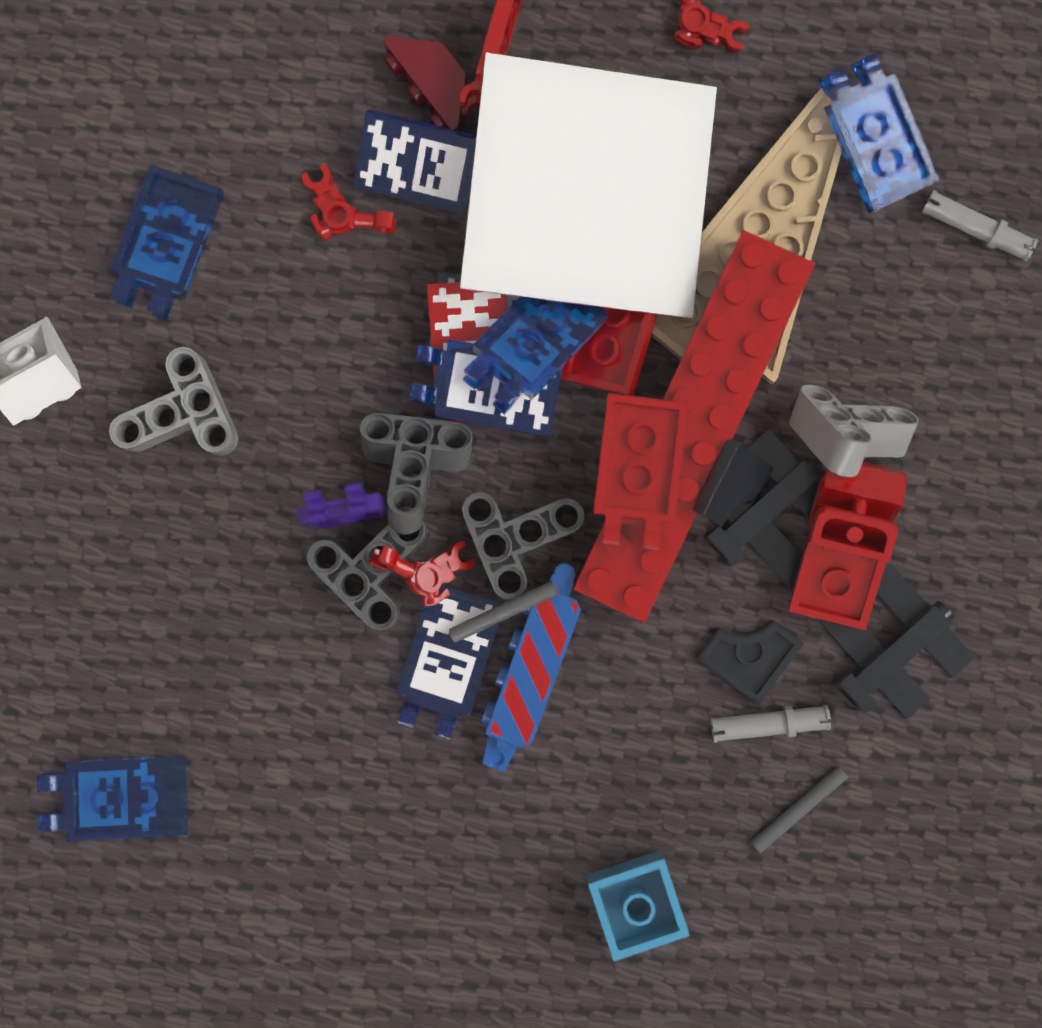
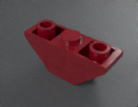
(432, 77)

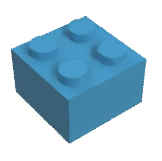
(637, 905)

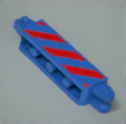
(532, 672)

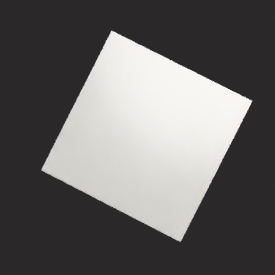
(588, 186)

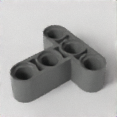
(410, 458)
(509, 532)
(372, 576)

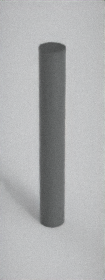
(504, 611)
(799, 809)

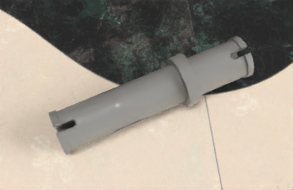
(980, 226)
(771, 723)

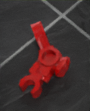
(699, 24)
(338, 215)
(426, 576)

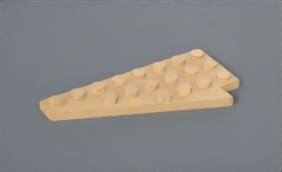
(777, 202)

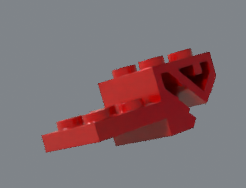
(848, 544)

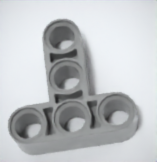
(182, 402)
(848, 433)

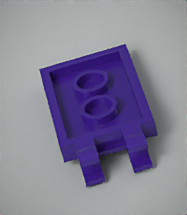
(340, 512)

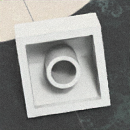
(34, 372)

